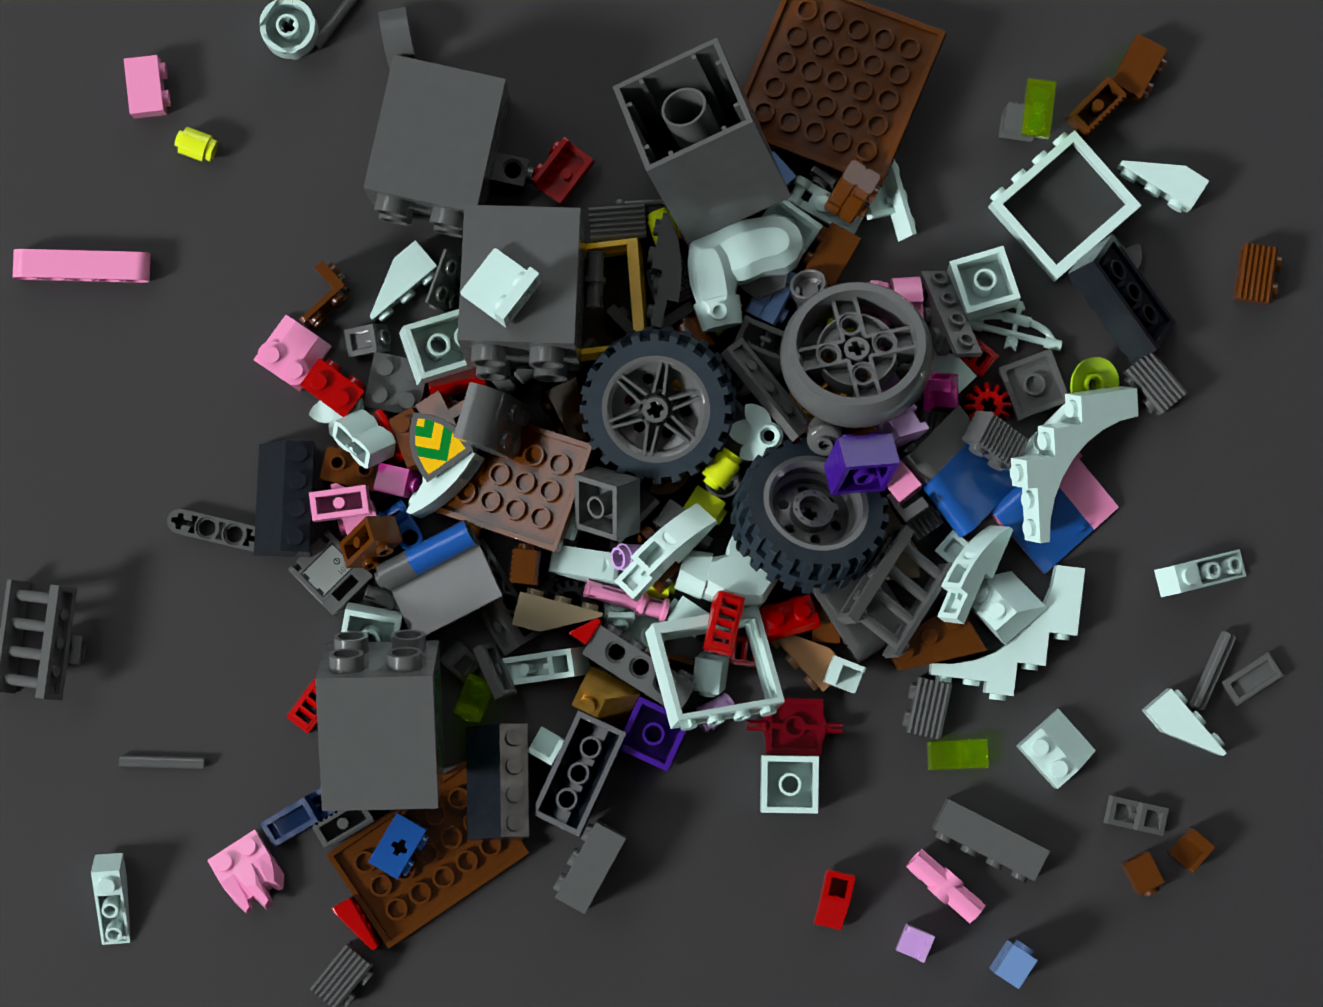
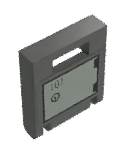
(327, 572)

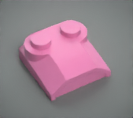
(291, 352)

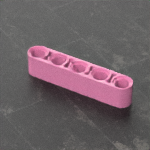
(81, 265)

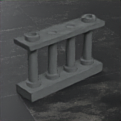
(766, 389)
(870, 588)
(55, 643)

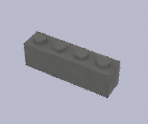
(990, 840)

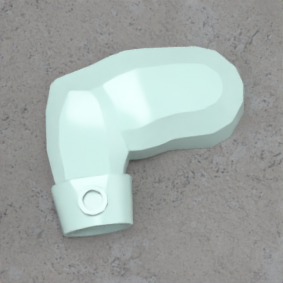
(737, 257)
(706, 574)

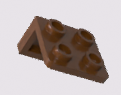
(334, 298)

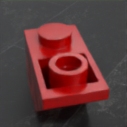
(834, 899)

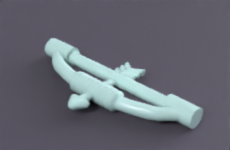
(1017, 319)

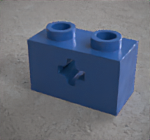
(385, 856)

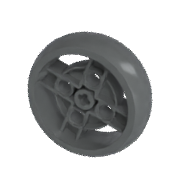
(845, 304)

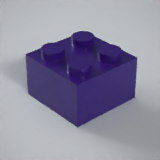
(861, 463)
(651, 734)

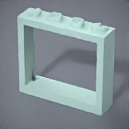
(1022, 178)
(697, 625)

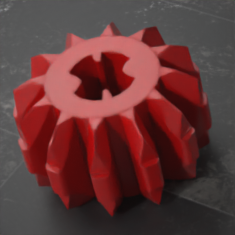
(987, 395)

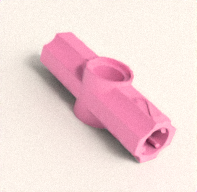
(945, 886)

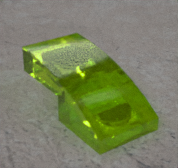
(957, 754)

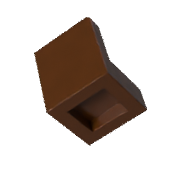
(1191, 850)

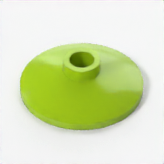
(1098, 370)

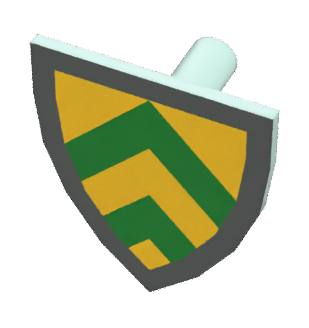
(434, 445)

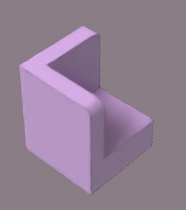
(915, 942)

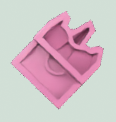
(248, 871)

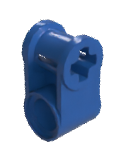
(404, 521)

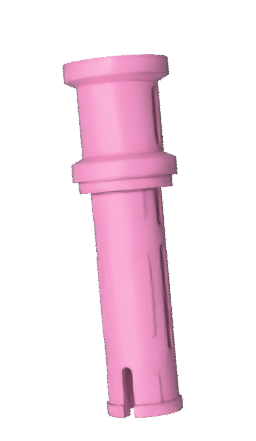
(615, 596)

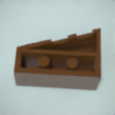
(938, 642)

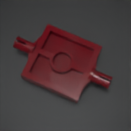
(795, 728)

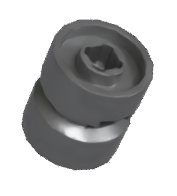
(806, 284)

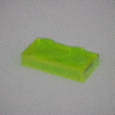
(1038, 108)

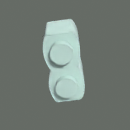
(364, 438)

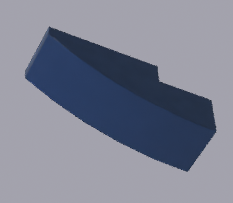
(295, 818)

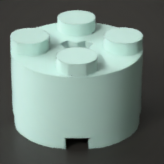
(290, 44)

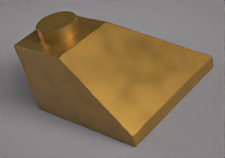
(606, 697)

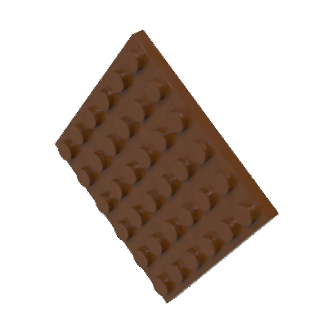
(841, 81)

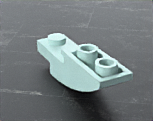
(444, 486)
(665, 547)
(976, 561)

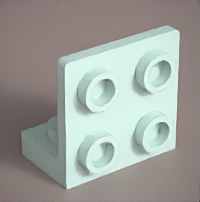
(501, 287)

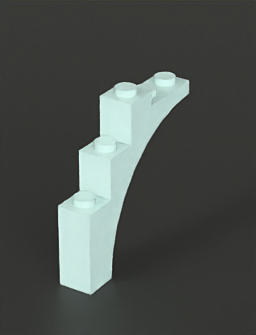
(1058, 445)
(1030, 645)

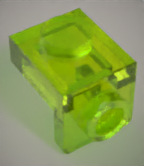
(473, 699)

